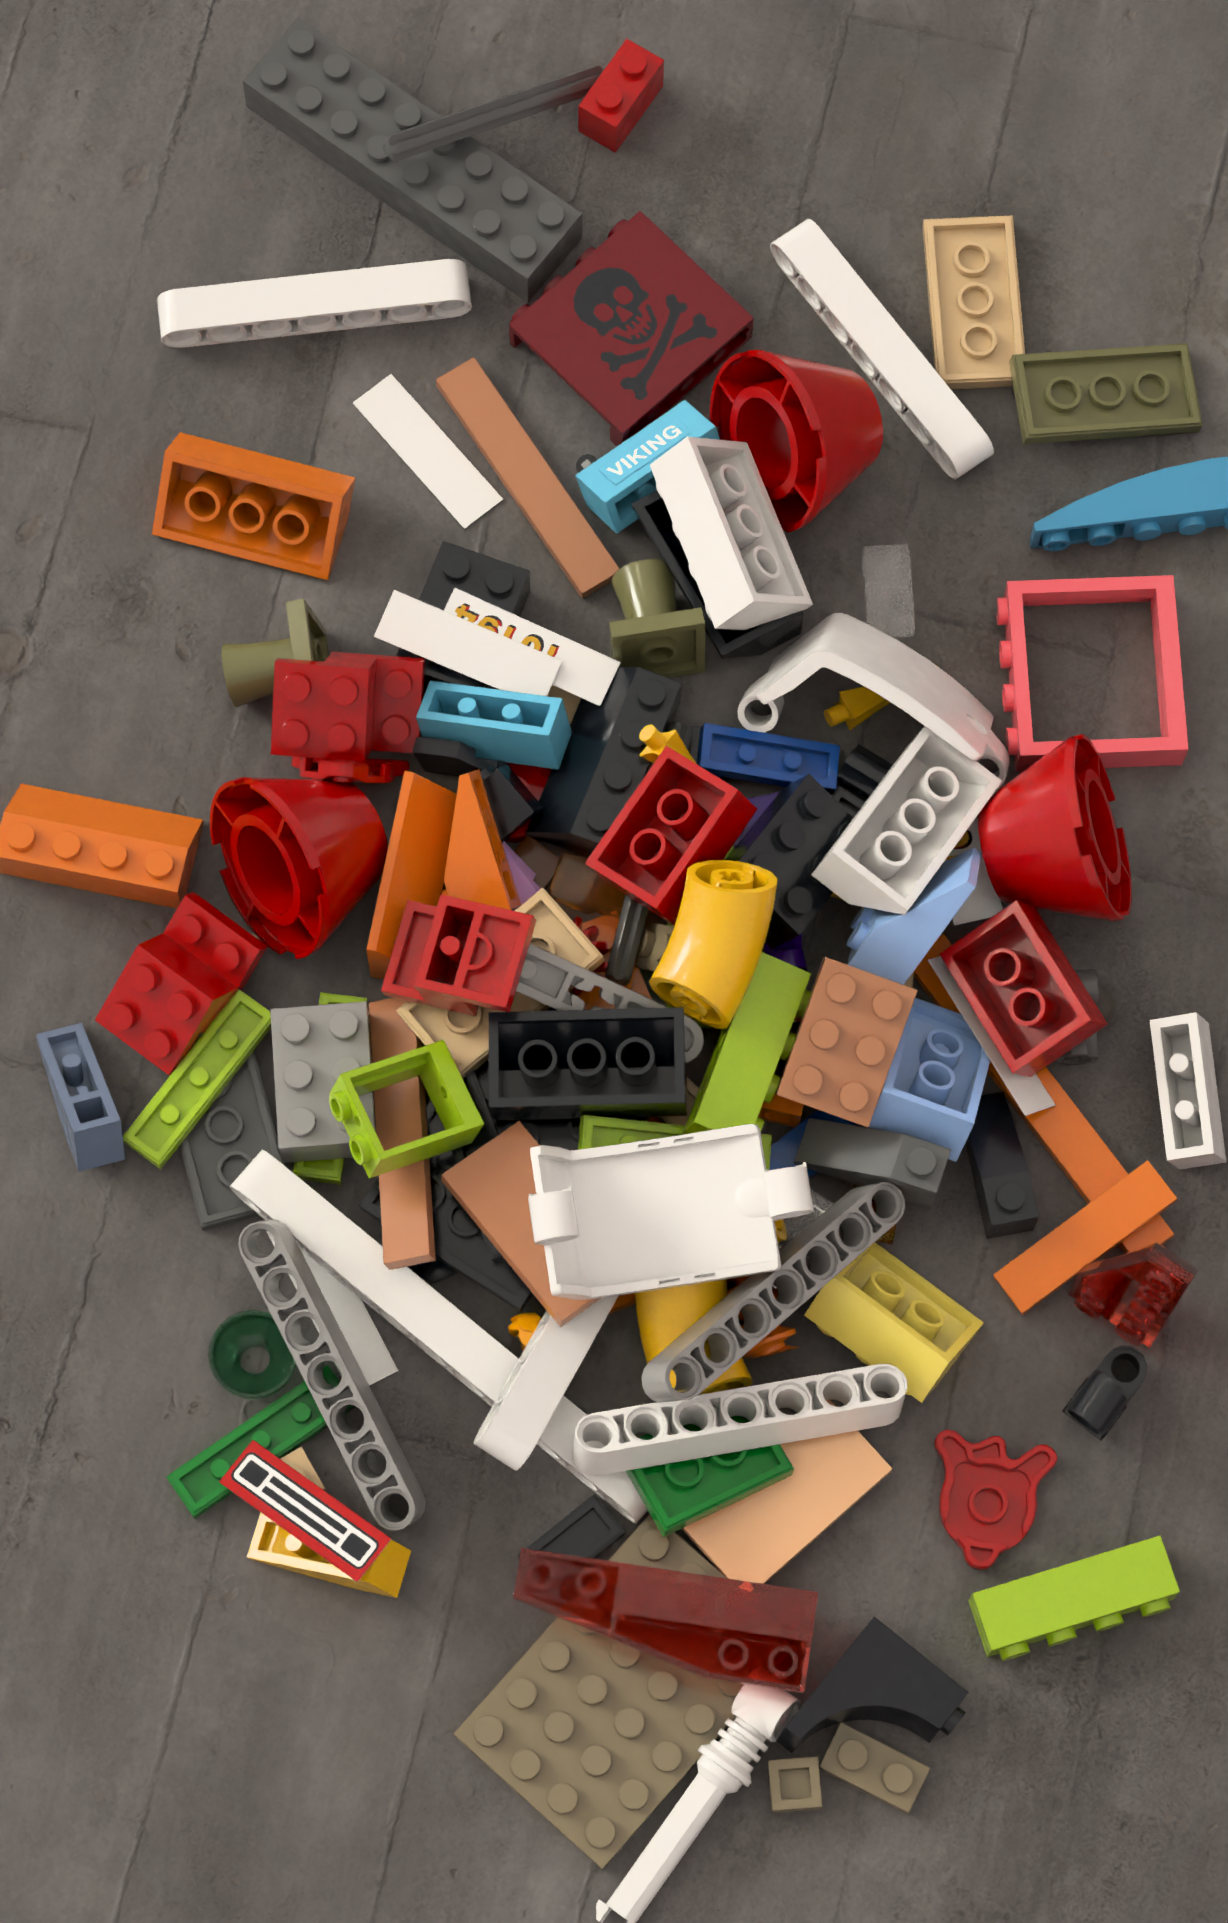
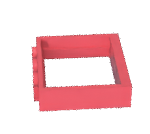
(1115, 753)

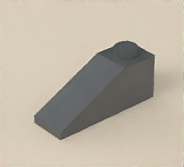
(873, 1157)

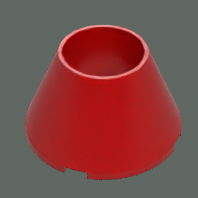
(804, 425)
(1055, 837)
(296, 855)

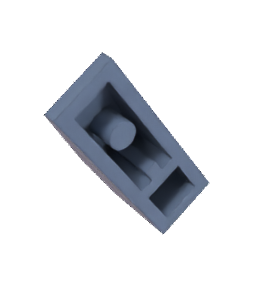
(81, 1097)

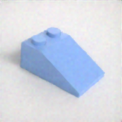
(896, 943)
(933, 1079)

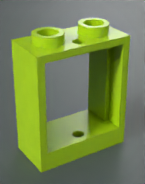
(444, 1088)

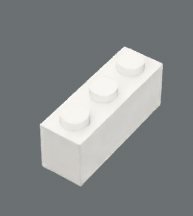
(1187, 1091)

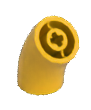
(716, 940)
(670, 1312)

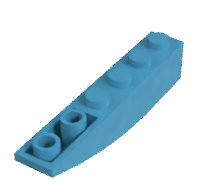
(1143, 507)

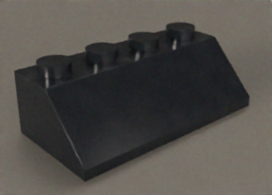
(728, 642)
(603, 760)
(587, 1063)

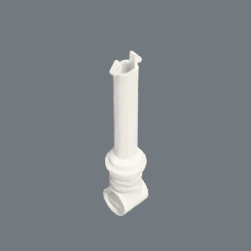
(722, 1770)

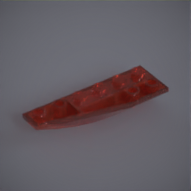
(1134, 1291)
(686, 1619)

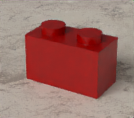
(620, 95)

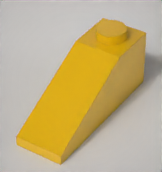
(281, 1549)

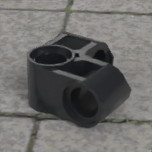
(1103, 1397)

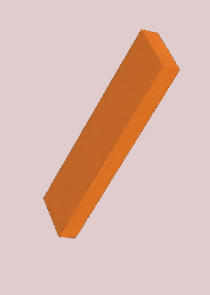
(1085, 1237)

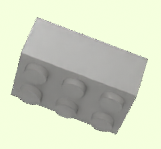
(308, 1056)

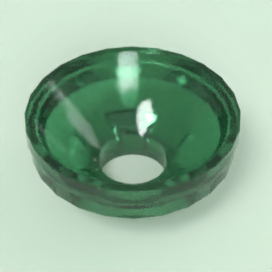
(237, 1335)

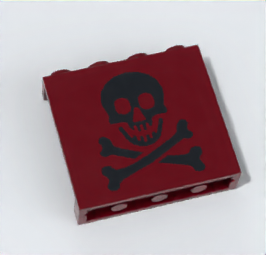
(633, 326)

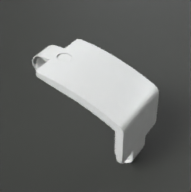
(888, 670)
(661, 1212)

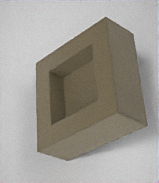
(794, 1784)

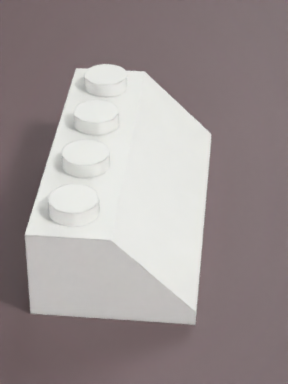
(729, 533)
(907, 826)

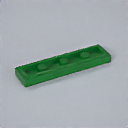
(277, 1428)

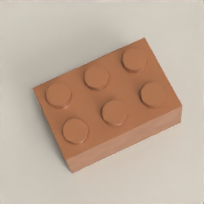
(846, 1041)

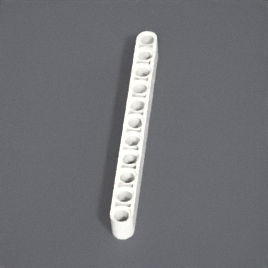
(414, 1309)

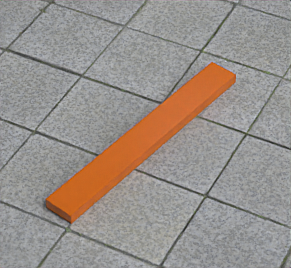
(1059, 1128)

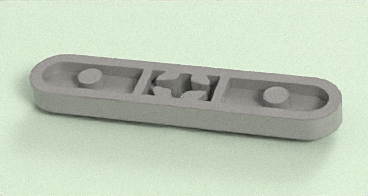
(550, 976)

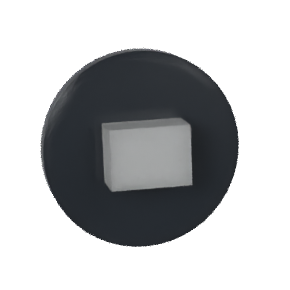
(584, 461)

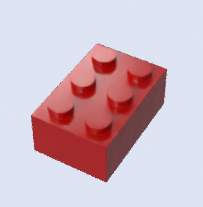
(666, 826)
(1023, 989)

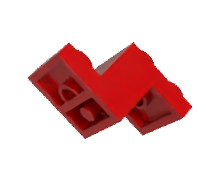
(346, 706)
(458, 955)
(180, 982)

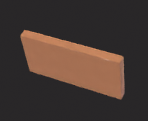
(494, 1193)

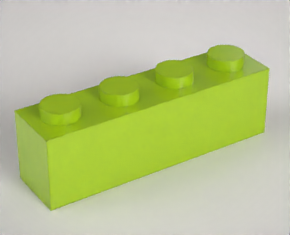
(749, 1049)
(1074, 1597)

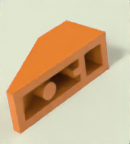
(476, 857)

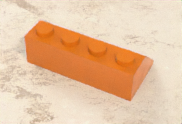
(252, 505)
(98, 845)
(413, 862)

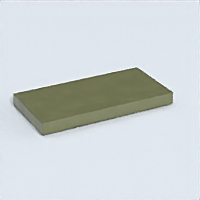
(1105, 393)

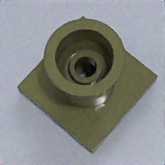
(653, 630)
(250, 666)

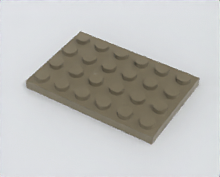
(599, 1727)

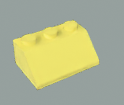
(894, 1319)

